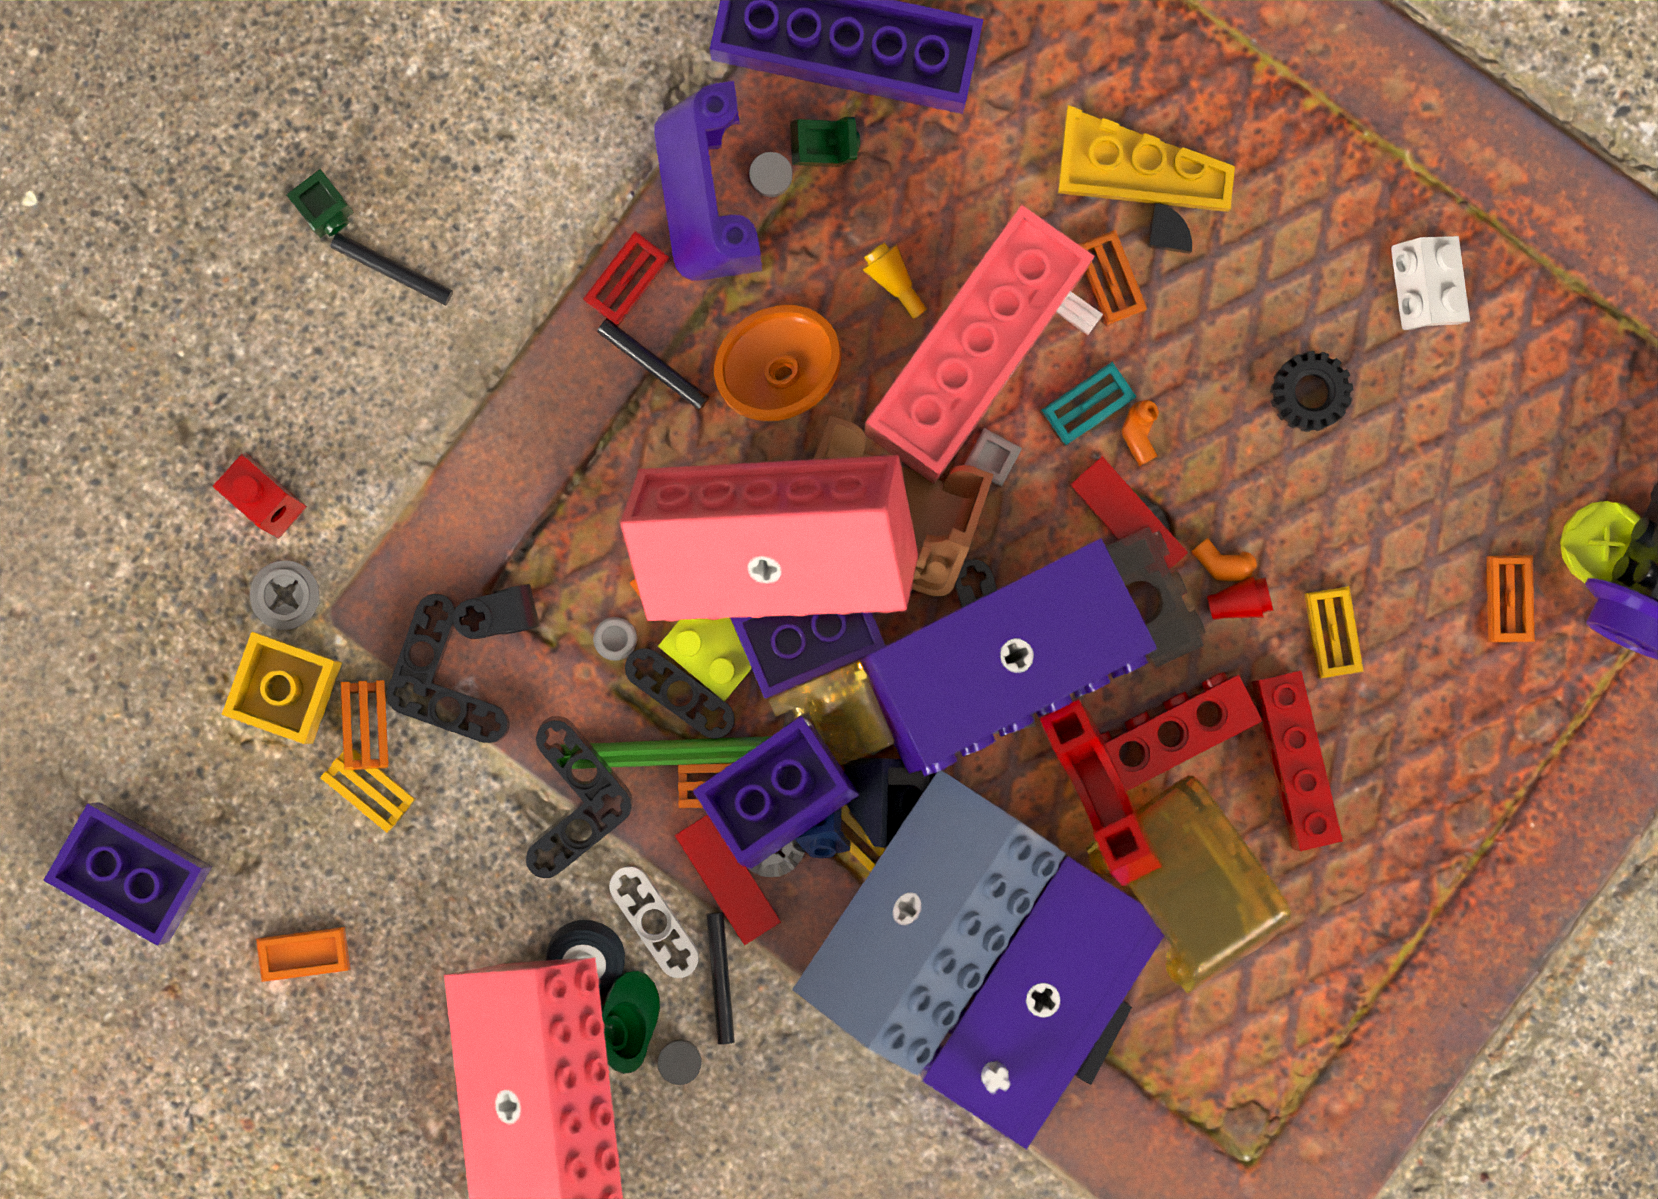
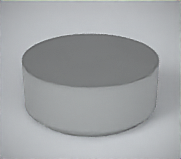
(770, 174)
(615, 638)

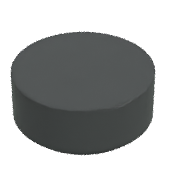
(679, 1062)

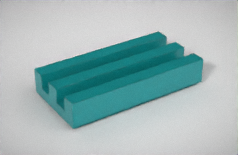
(1058, 424)

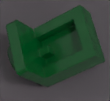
(824, 142)
(321, 205)

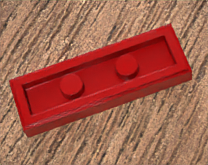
(1121, 507)
(728, 880)

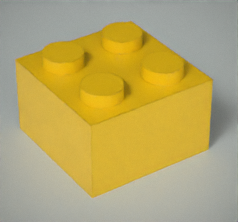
(281, 688)

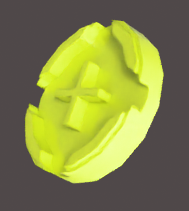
(1597, 539)

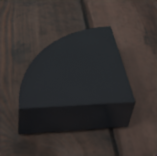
(1169, 230)

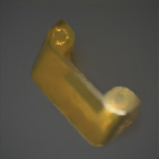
(1211, 888)

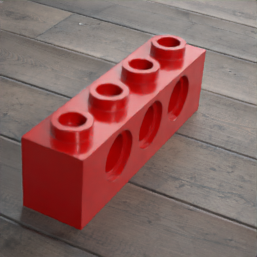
(1235, 715)
(1297, 761)

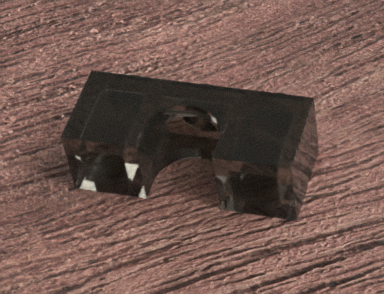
(1172, 627)

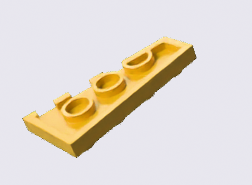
(1131, 166)

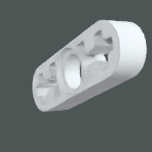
(627, 900)

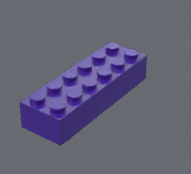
(855, 46)

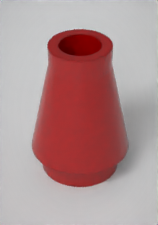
(1243, 600)

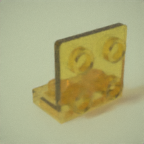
(841, 711)

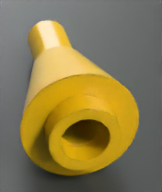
(888, 270)

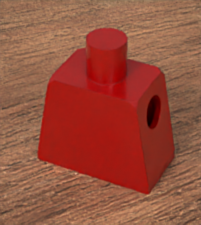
(259, 495)

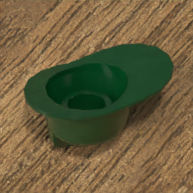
(630, 1020)

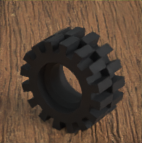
(1337, 386)

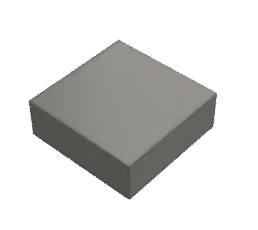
(994, 456)

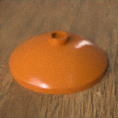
(768, 348)

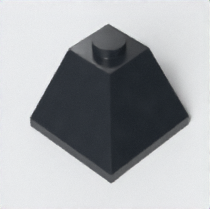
(885, 795)

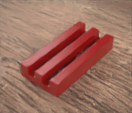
(648, 250)

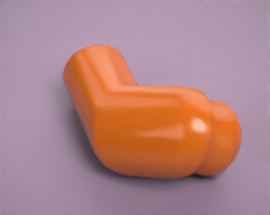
(1136, 430)
(1225, 567)

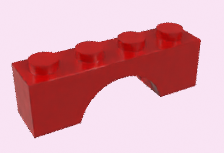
(1102, 792)

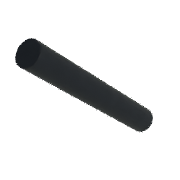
(391, 269)
(653, 364)
(720, 978)

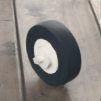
(590, 940)

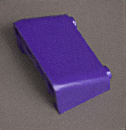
(700, 239)

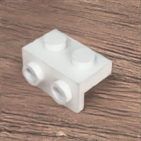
(1430, 282)

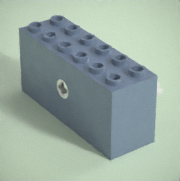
(928, 923)

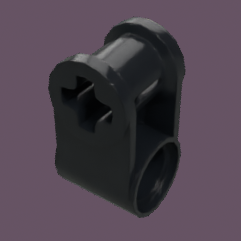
(504, 610)

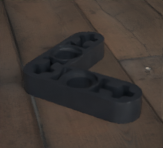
(424, 678)
(590, 793)

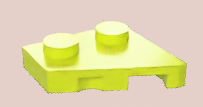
(709, 653)

